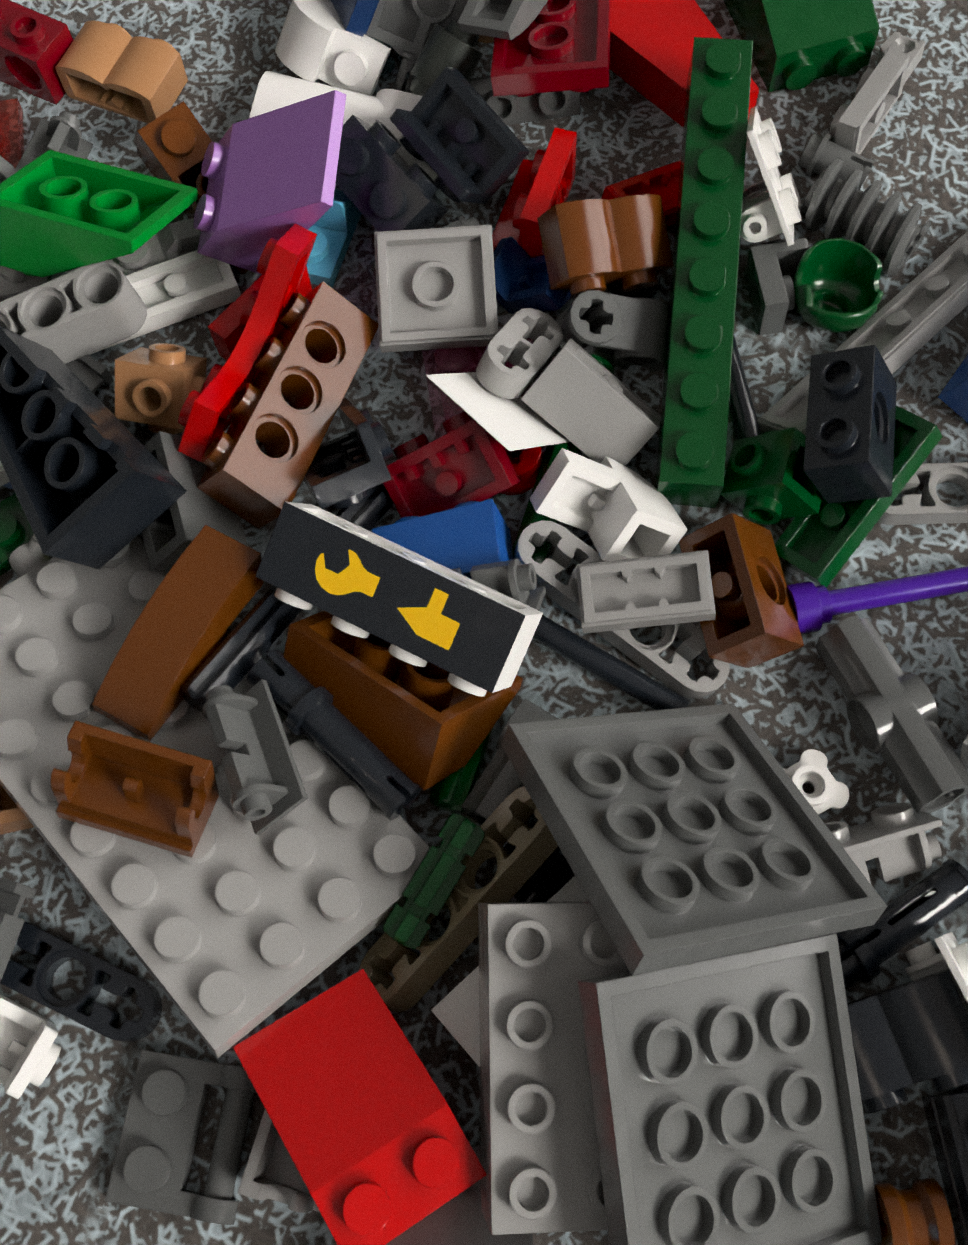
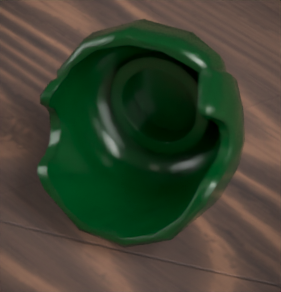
(839, 274)

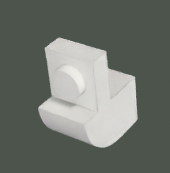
(320, 48)
(612, 504)

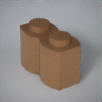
(122, 72)

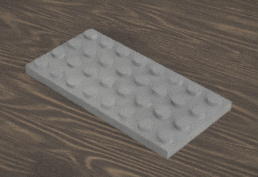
(248, 910)

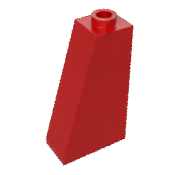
(654, 49)

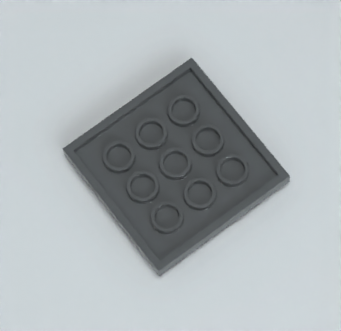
(687, 834)
(730, 1102)

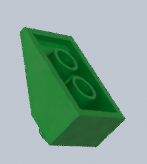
(80, 213)

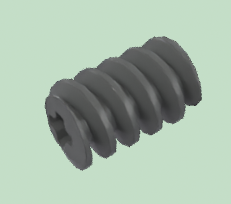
(862, 217)

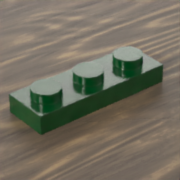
(825, 541)

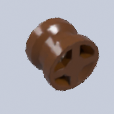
(914, 1214)

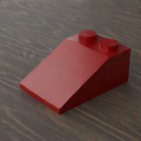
(359, 1114)

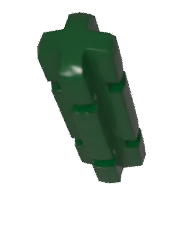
(433, 881)

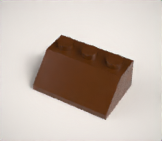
(398, 706)

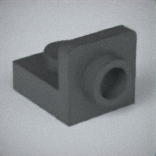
(770, 282)

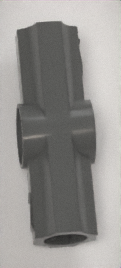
(893, 715)

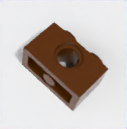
(749, 593)

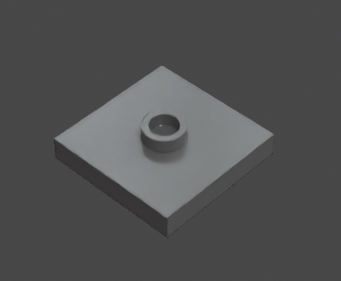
(435, 288)

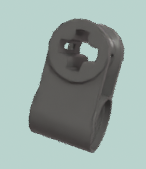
(622, 328)

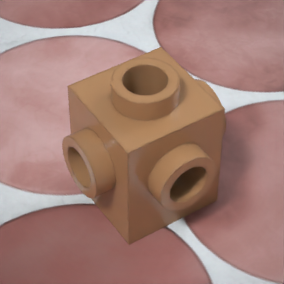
(155, 384)

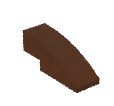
(178, 631)

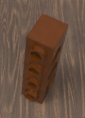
(237, 469)

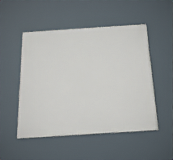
(505, 419)

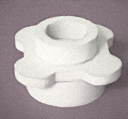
(827, 791)

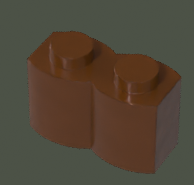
(605, 243)

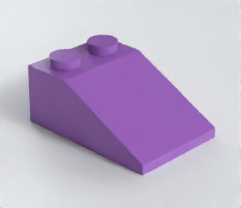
(268, 178)

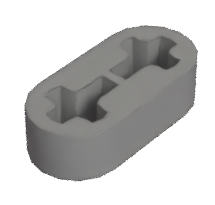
(512, 346)

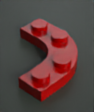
(282, 267)

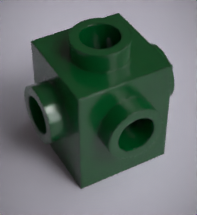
(769, 479)

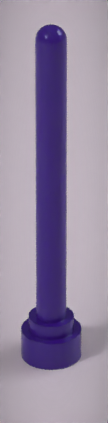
(818, 605)

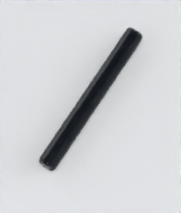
(268, 618)

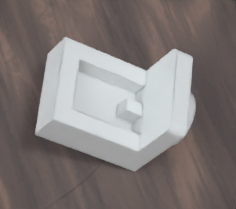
(25, 1047)

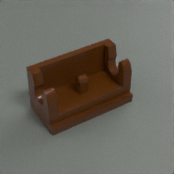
(135, 789)

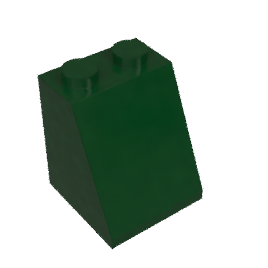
(806, 38)

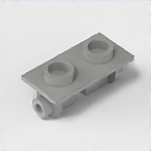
(892, 839)

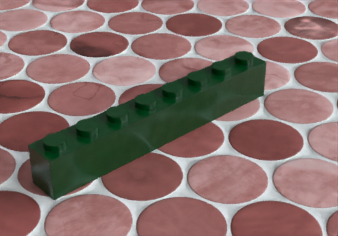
(705, 274)

